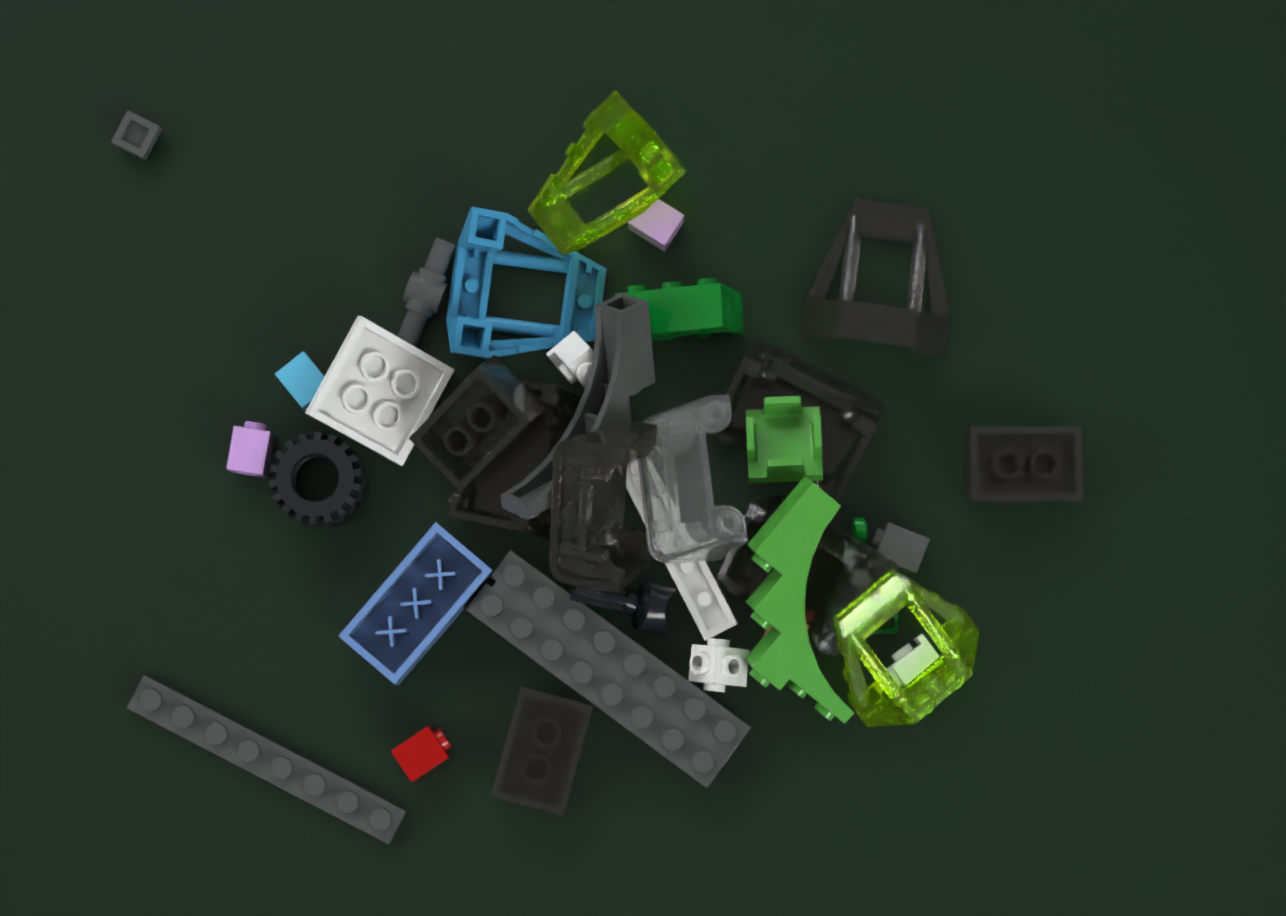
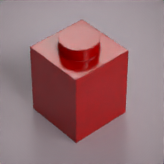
(422, 752)

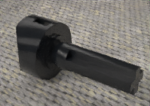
(646, 605)

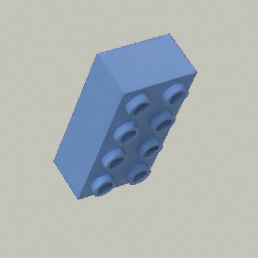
(416, 604)

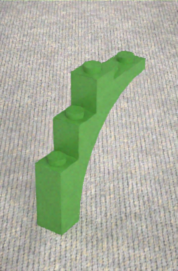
(788, 546)

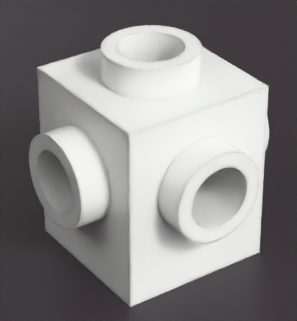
(718, 665)

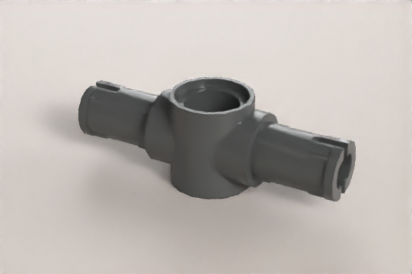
(426, 291)

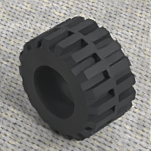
(295, 457)

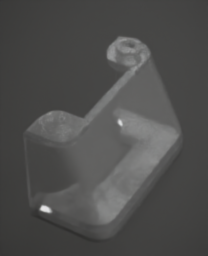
(678, 487)

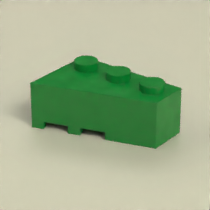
(691, 309)

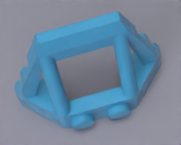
(475, 254)

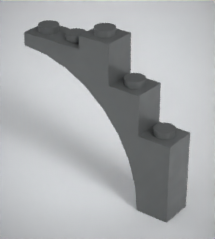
(618, 370)

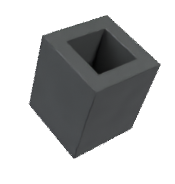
(901, 546)

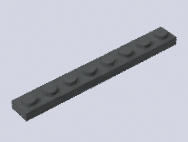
(266, 759)

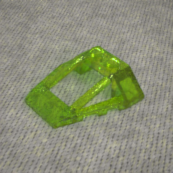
(637, 143)
(884, 700)

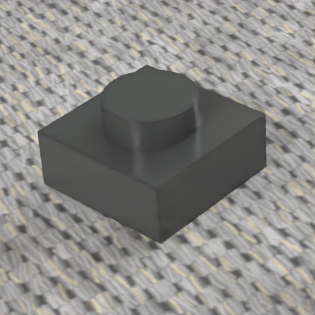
(136, 135)

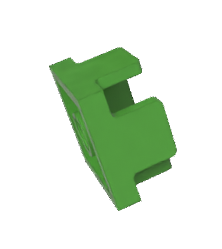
(784, 441)

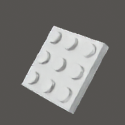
(379, 390)

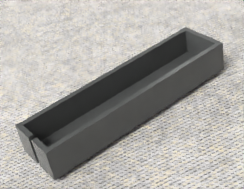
(609, 669)

